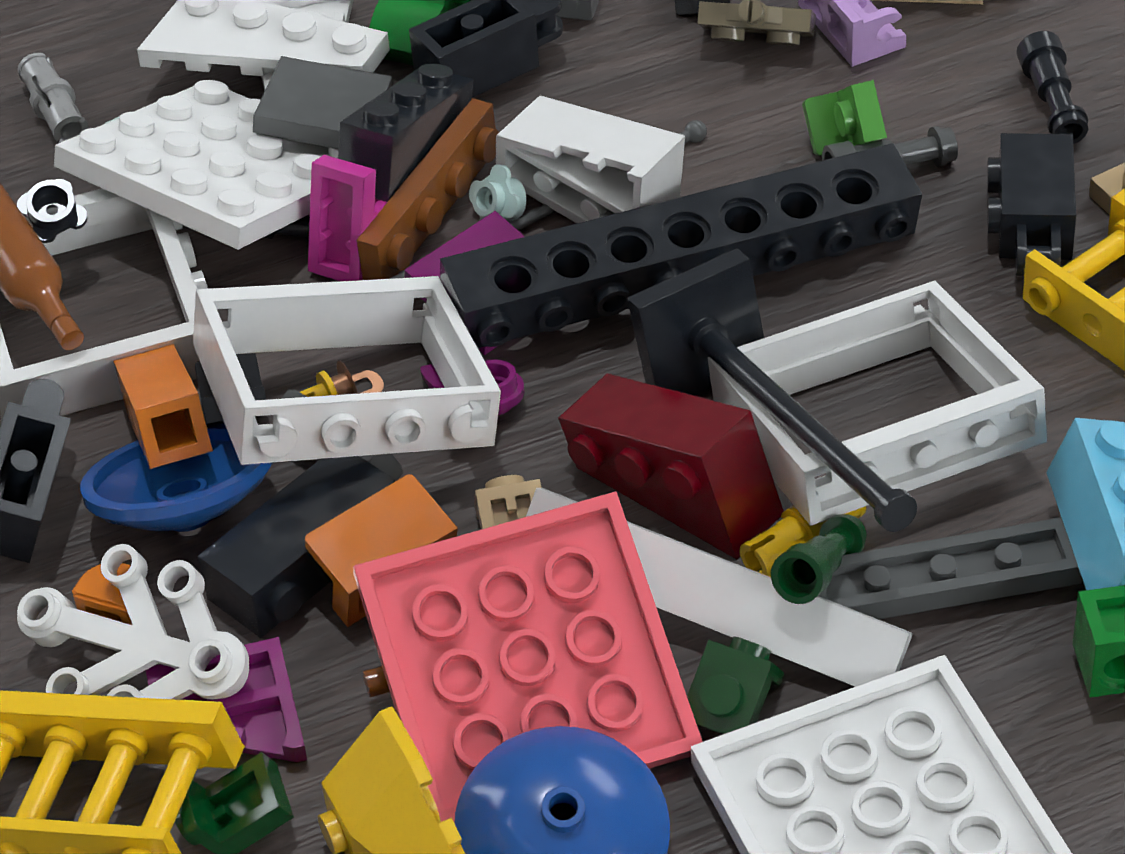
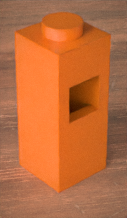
(163, 406)

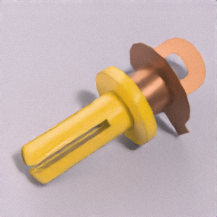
(342, 383)

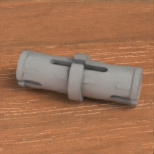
(51, 97)

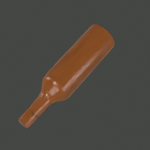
(31, 275)

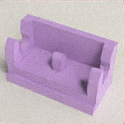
(857, 28)

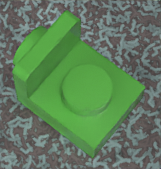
(844, 116)

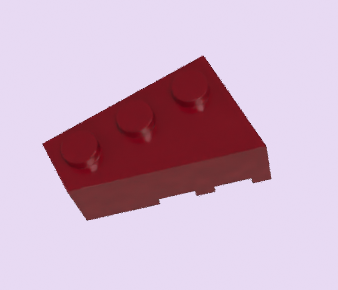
(676, 457)

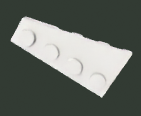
(256, 37)

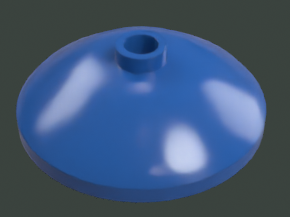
(172, 495)
(517, 783)

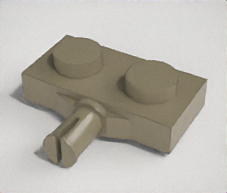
(780, 24)

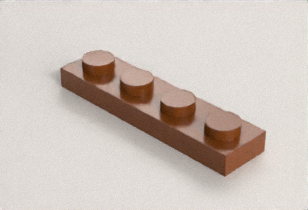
(428, 193)

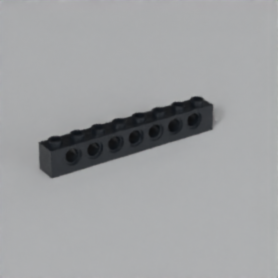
(601, 262)

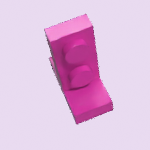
(339, 213)

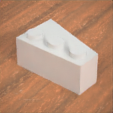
(590, 160)

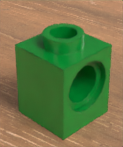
(1101, 639)

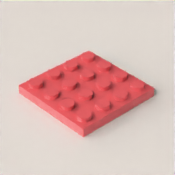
(525, 635)

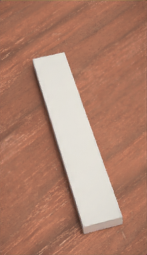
(748, 607)

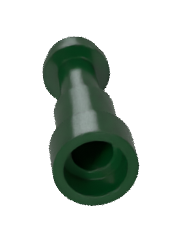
(808, 567)

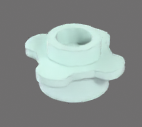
(498, 193)

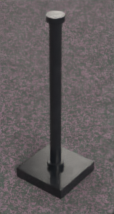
(711, 315)

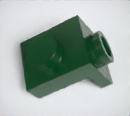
(732, 685)
(235, 807)

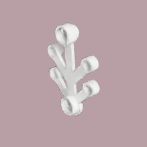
(145, 640)

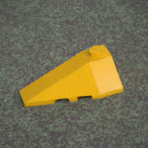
(382, 797)

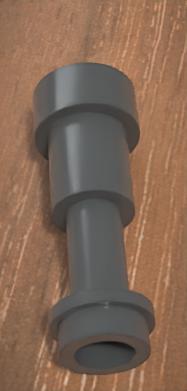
(938, 146)

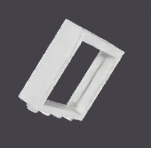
(339, 317)
(90, 375)
(920, 450)

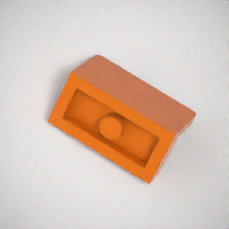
(379, 526)

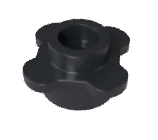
(48, 195)

